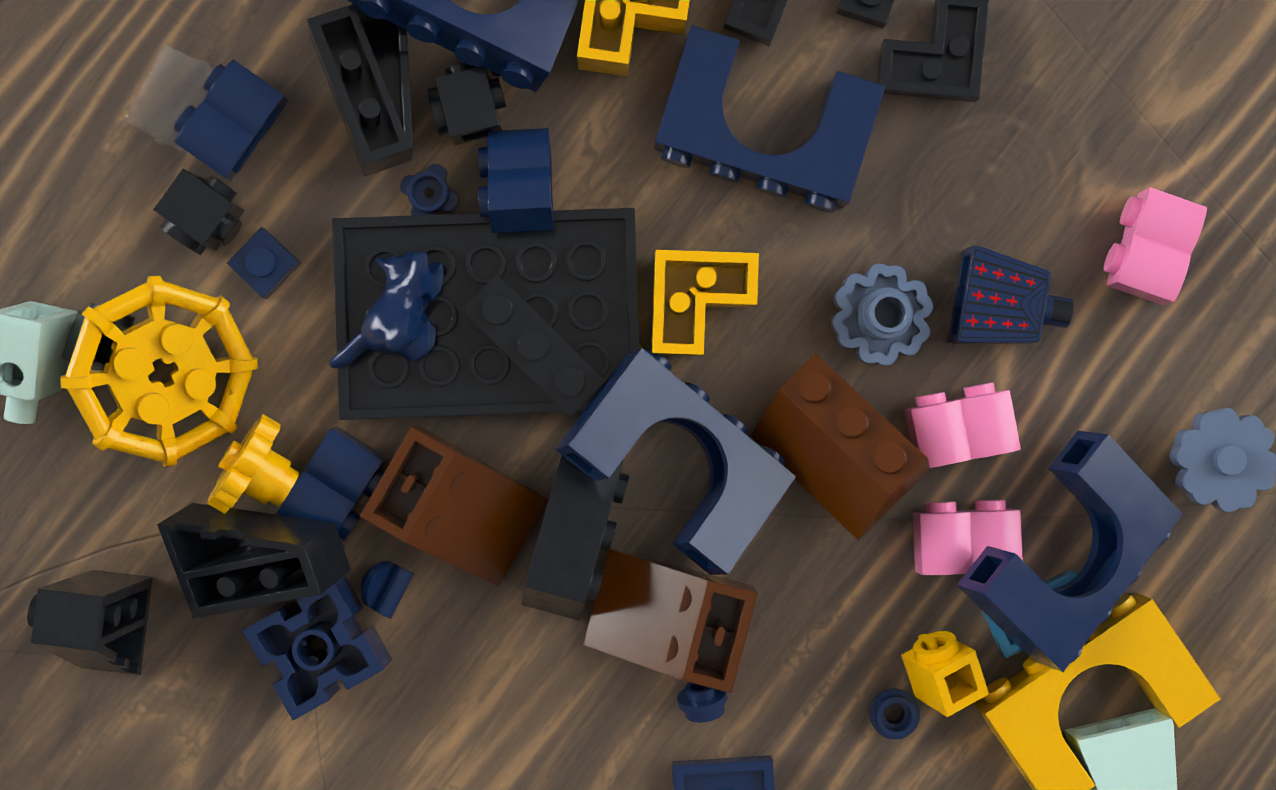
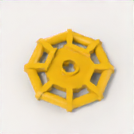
(132, 361)

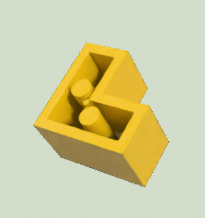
(610, 29)
(687, 285)

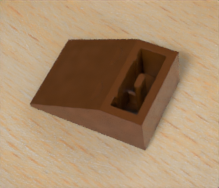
(453, 506)
(671, 619)

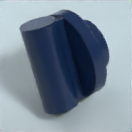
(384, 587)

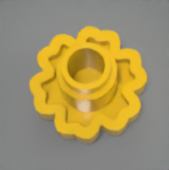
(254, 469)

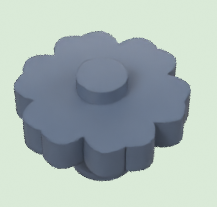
(881, 314)
(1224, 459)

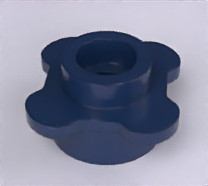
(432, 179)

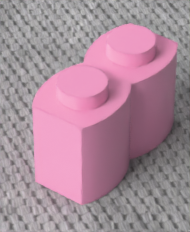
(1155, 245)
(963, 427)
(953, 539)

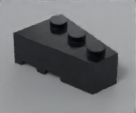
(369, 82)
(570, 541)
(250, 557)
(94, 620)

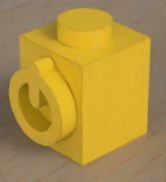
(944, 672)

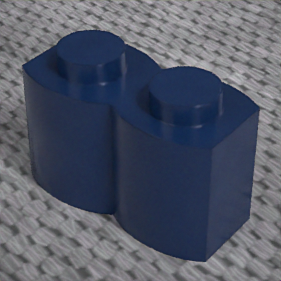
(229, 118)
(518, 180)
(335, 482)

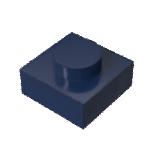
(264, 263)

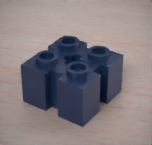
(312, 675)

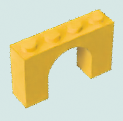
(1027, 705)

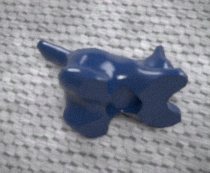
(398, 318)

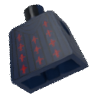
(1003, 301)

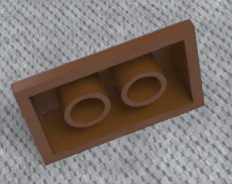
(839, 447)

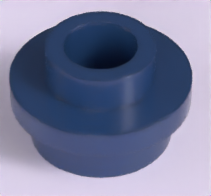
(701, 702)
(904, 724)

